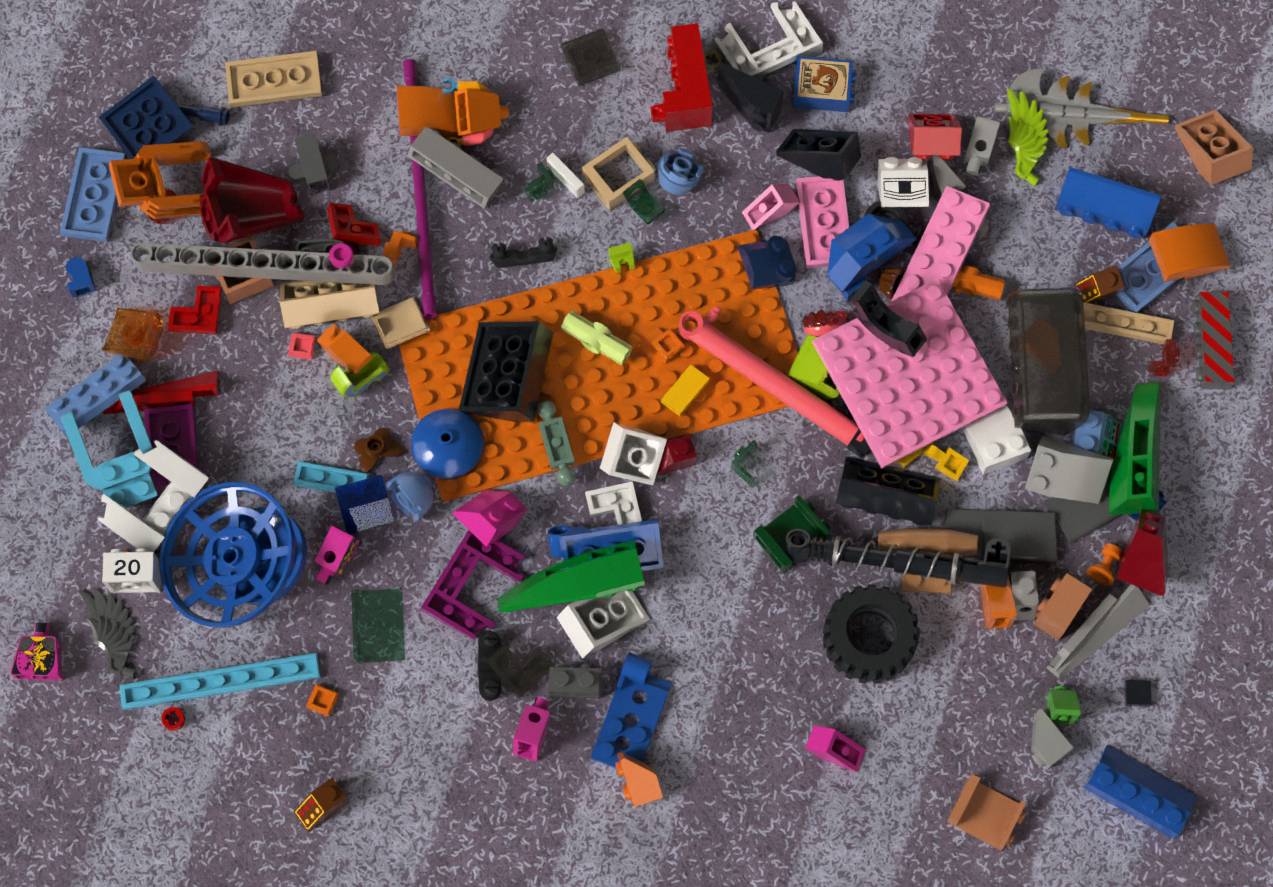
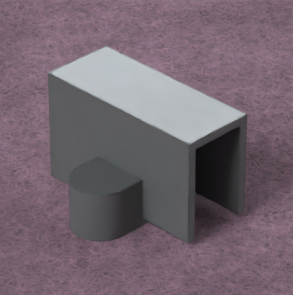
(313, 166)

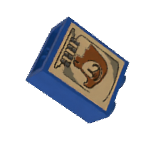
(824, 84)

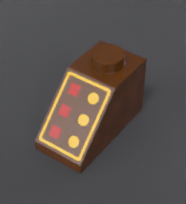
(1102, 284)
(321, 804)

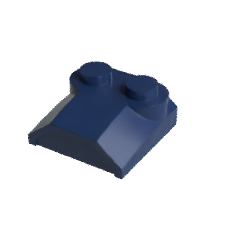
(768, 263)

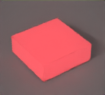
(302, 346)

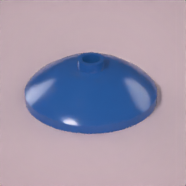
(452, 457)

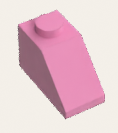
(770, 205)

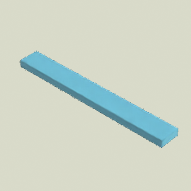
(220, 681)

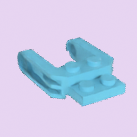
(122, 478)

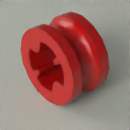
(179, 714)

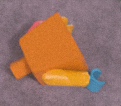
(476, 111)

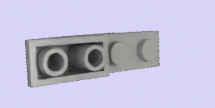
(944, 176)

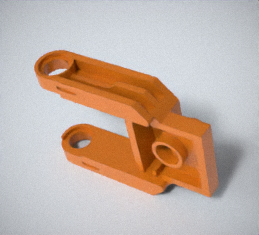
(141, 184)

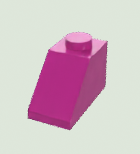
(835, 748)

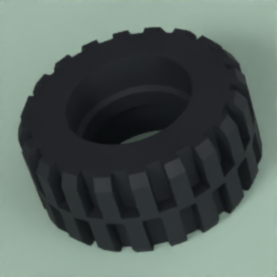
(863, 665)

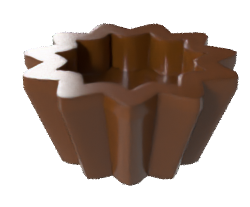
(890, 281)

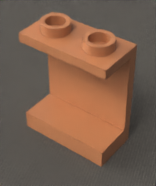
(986, 814)

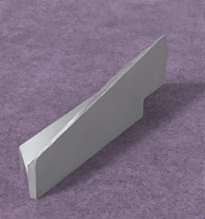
(1100, 627)

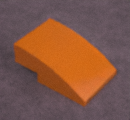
(426, 107)
(1188, 251)

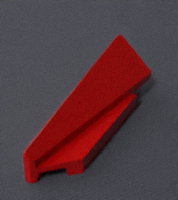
(172, 393)

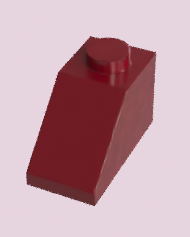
(677, 455)

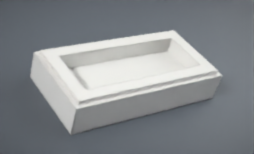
(565, 175)

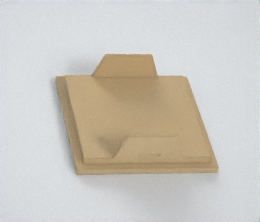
(400, 323)

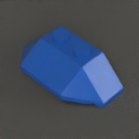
(865, 248)

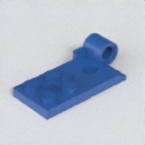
(569, 541)
(633, 678)

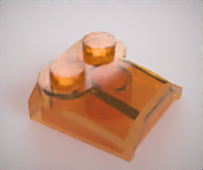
(134, 334)

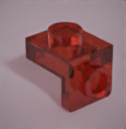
(1170, 356)

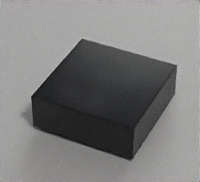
(1138, 693)

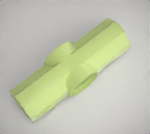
(596, 337)

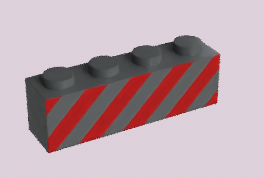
(1214, 340)

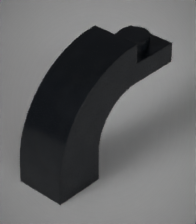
(884, 323)

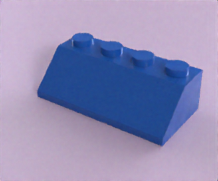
(1107, 203)
(1140, 792)

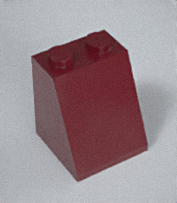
(1146, 554)

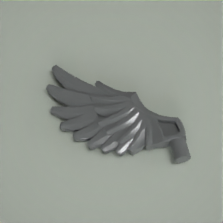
(111, 630)

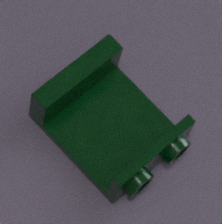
(773, 535)

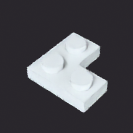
(617, 499)

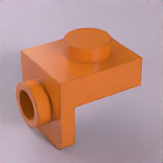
(393, 248)

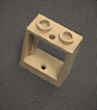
(608, 197)

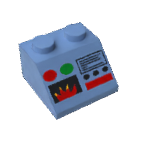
(1098, 434)

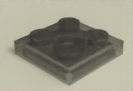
(590, 57)

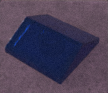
(364, 504)

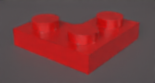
(348, 230)
(201, 318)

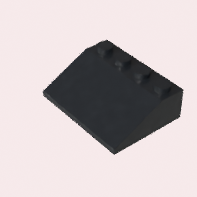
(506, 370)

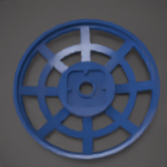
(217, 552)

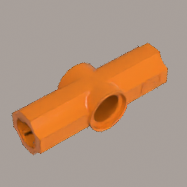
(974, 283)

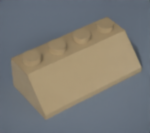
(325, 301)

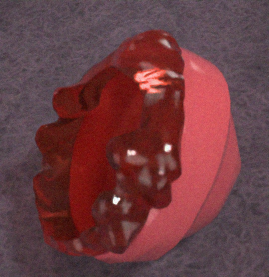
(822, 323)

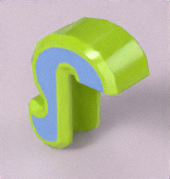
(352, 384)

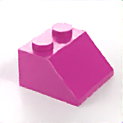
(491, 515)

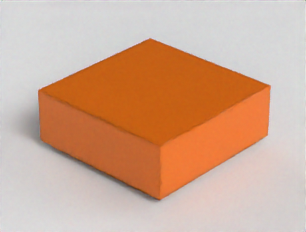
(668, 344)
(322, 700)

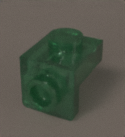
(539, 187)

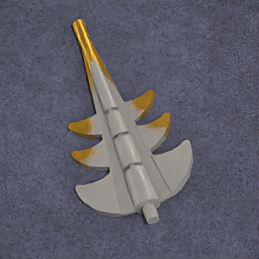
(1063, 112)

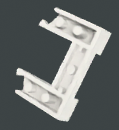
(800, 42)
(184, 484)

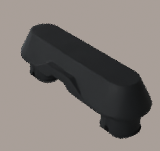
(543, 253)
(488, 680)

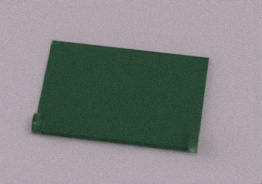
(377, 625)

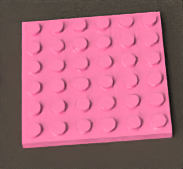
(908, 399)

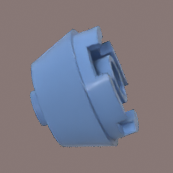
(679, 171)

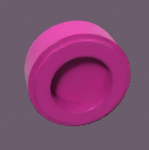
(341, 255)

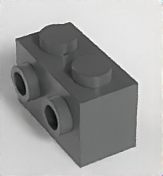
(574, 682)

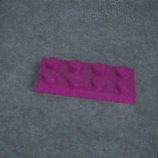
(176, 430)

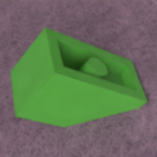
(1062, 705)

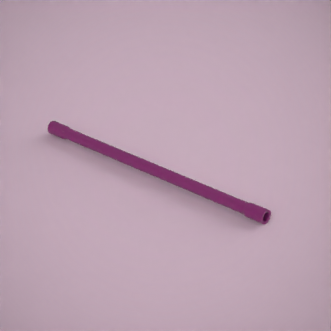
(428, 297)

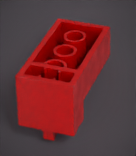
(690, 101)

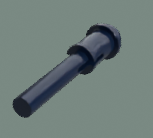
(204, 113)

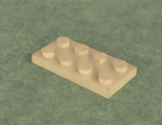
(273, 79)

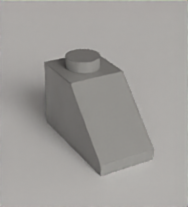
(1047, 741)

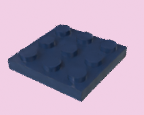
(146, 118)

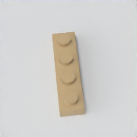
(1127, 323)

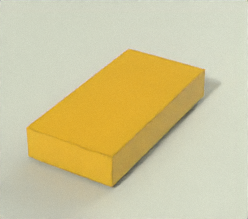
(685, 390)

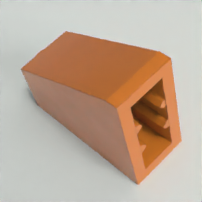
(998, 606)

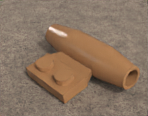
(928, 541)

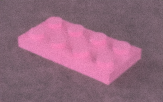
(821, 217)

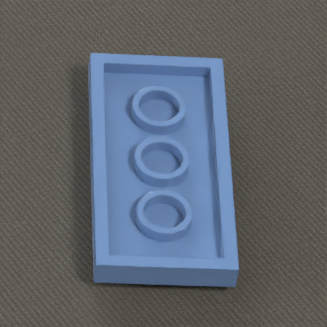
(91, 196)
(1142, 278)
(96, 392)

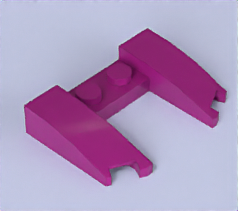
(442, 601)

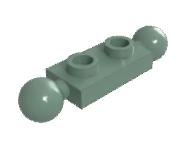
(556, 443)

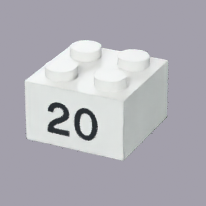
(131, 571)

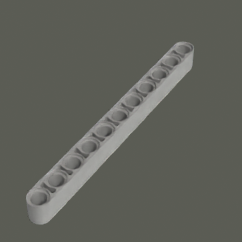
(253, 257)

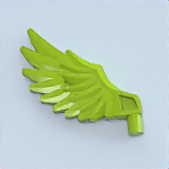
(1026, 135)

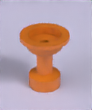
(1101, 572)

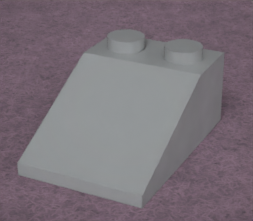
(1068, 472)

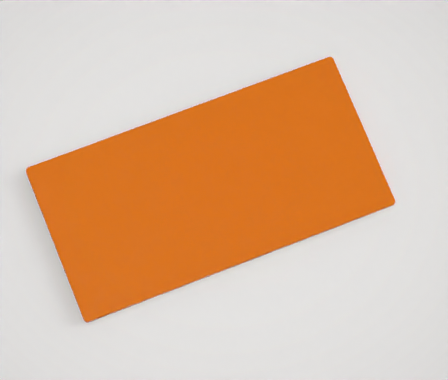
(592, 388)

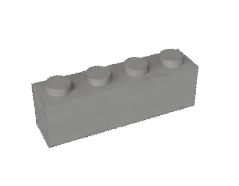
(455, 167)

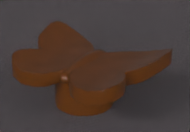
(375, 448)

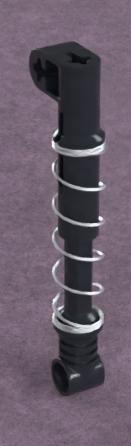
(905, 561)

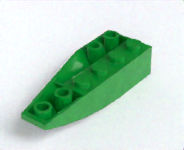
(1136, 459)
(579, 578)

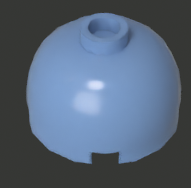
(412, 493)

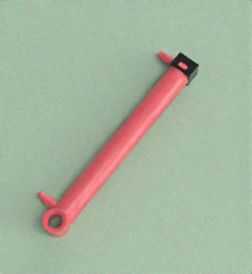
(772, 380)

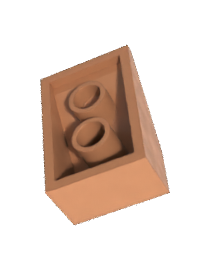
(1215, 147)

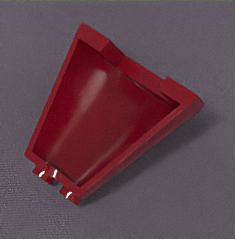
(245, 201)

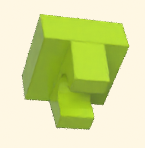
(621, 255)

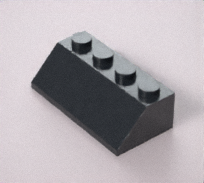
(888, 491)

